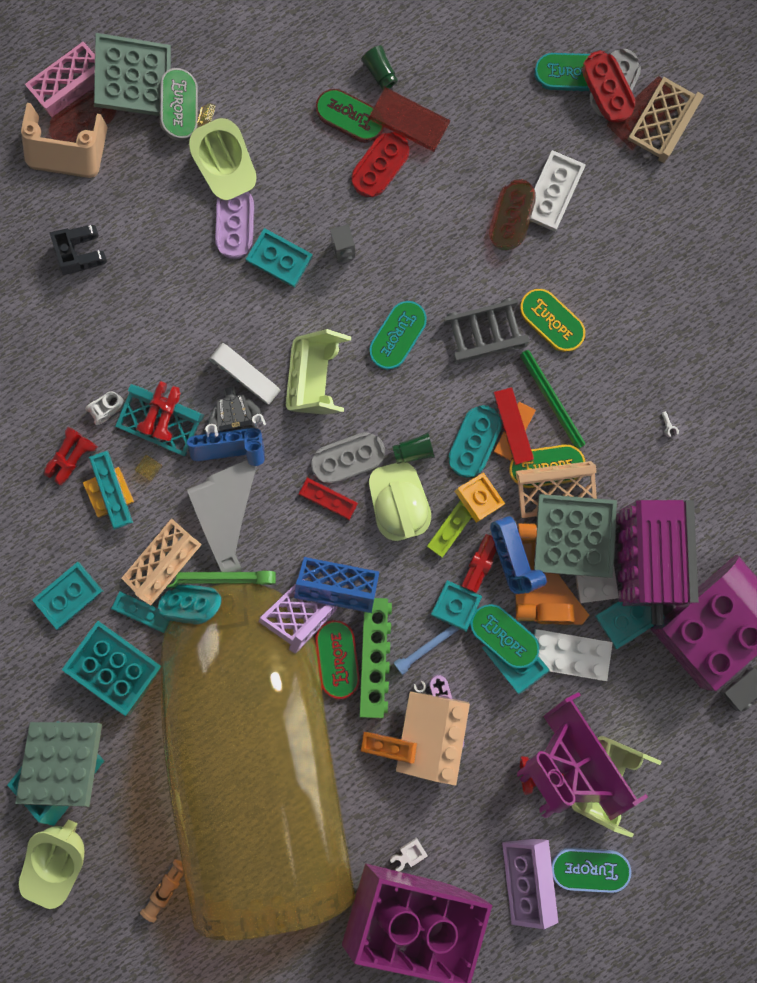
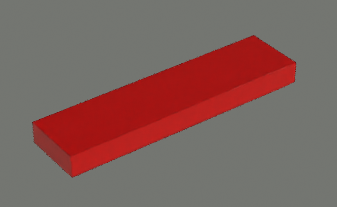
(513, 426)

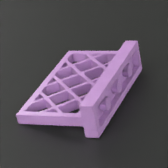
(302, 632)

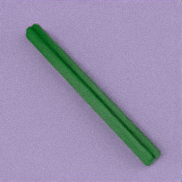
(552, 399)

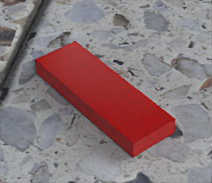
(328, 499)

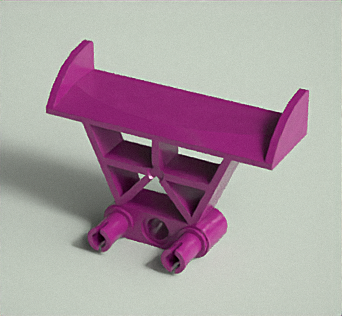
(583, 760)

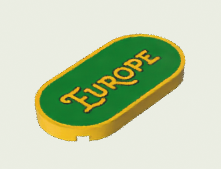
(552, 320)
(546, 458)

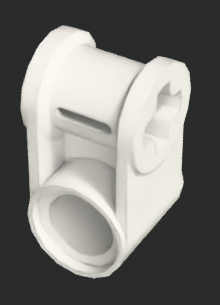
(101, 408)

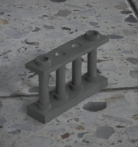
(481, 349)

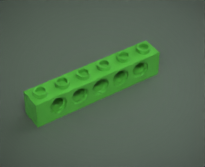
(378, 708)

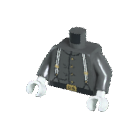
(233, 414)

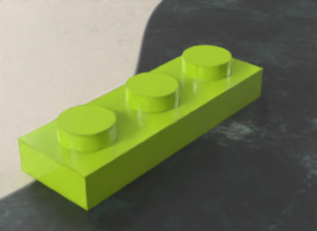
(450, 530)

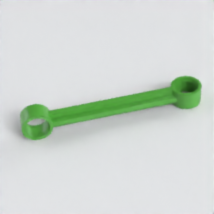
(257, 577)

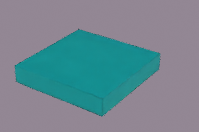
(456, 606)

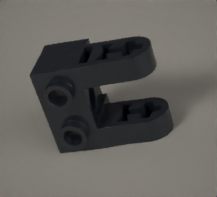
(67, 258)

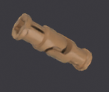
(169, 884)

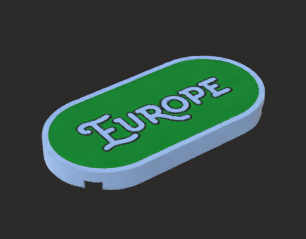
(591, 870)

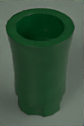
(379, 67)
(414, 449)

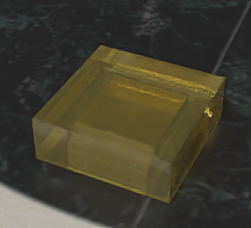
(206, 114)
(148, 467)

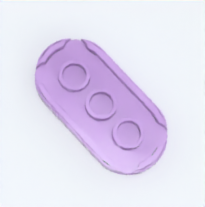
(235, 225)

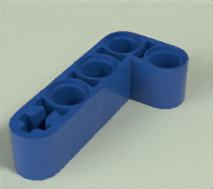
(228, 444)
(513, 558)

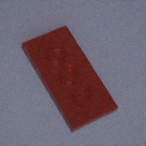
(409, 119)
(626, 127)

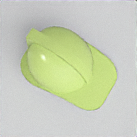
(223, 158)
(399, 501)
(52, 865)

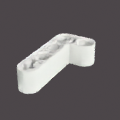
(244, 373)

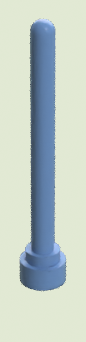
(403, 664)

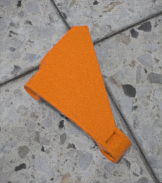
(552, 602)

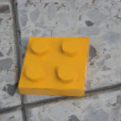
(96, 497)
(479, 497)

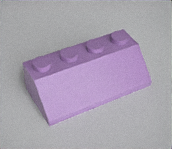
(530, 883)

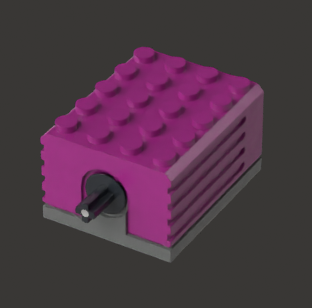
(657, 555)

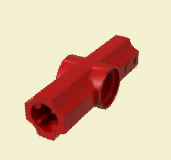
(480, 564)

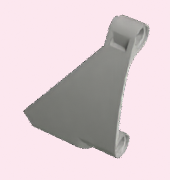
(221, 509)

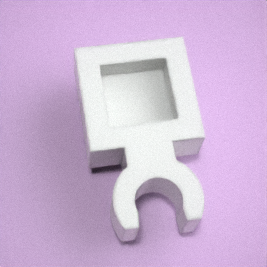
(411, 853)

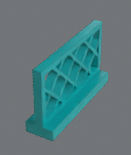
(179, 411)

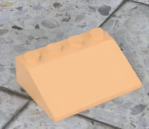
(439, 731)

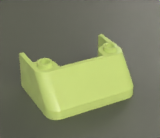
(309, 372)
(623, 758)

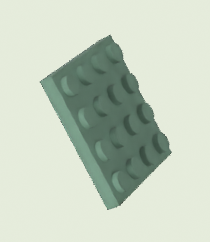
(129, 73)
(575, 536)
(59, 764)

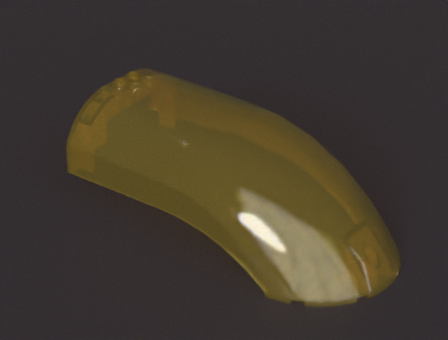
(251, 773)

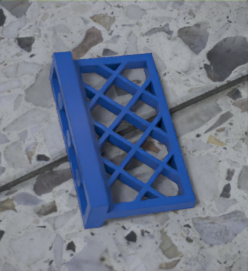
(334, 593)

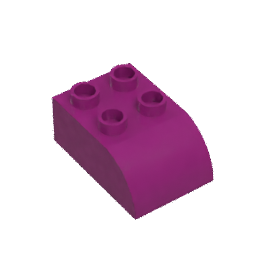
(720, 631)
(415, 926)

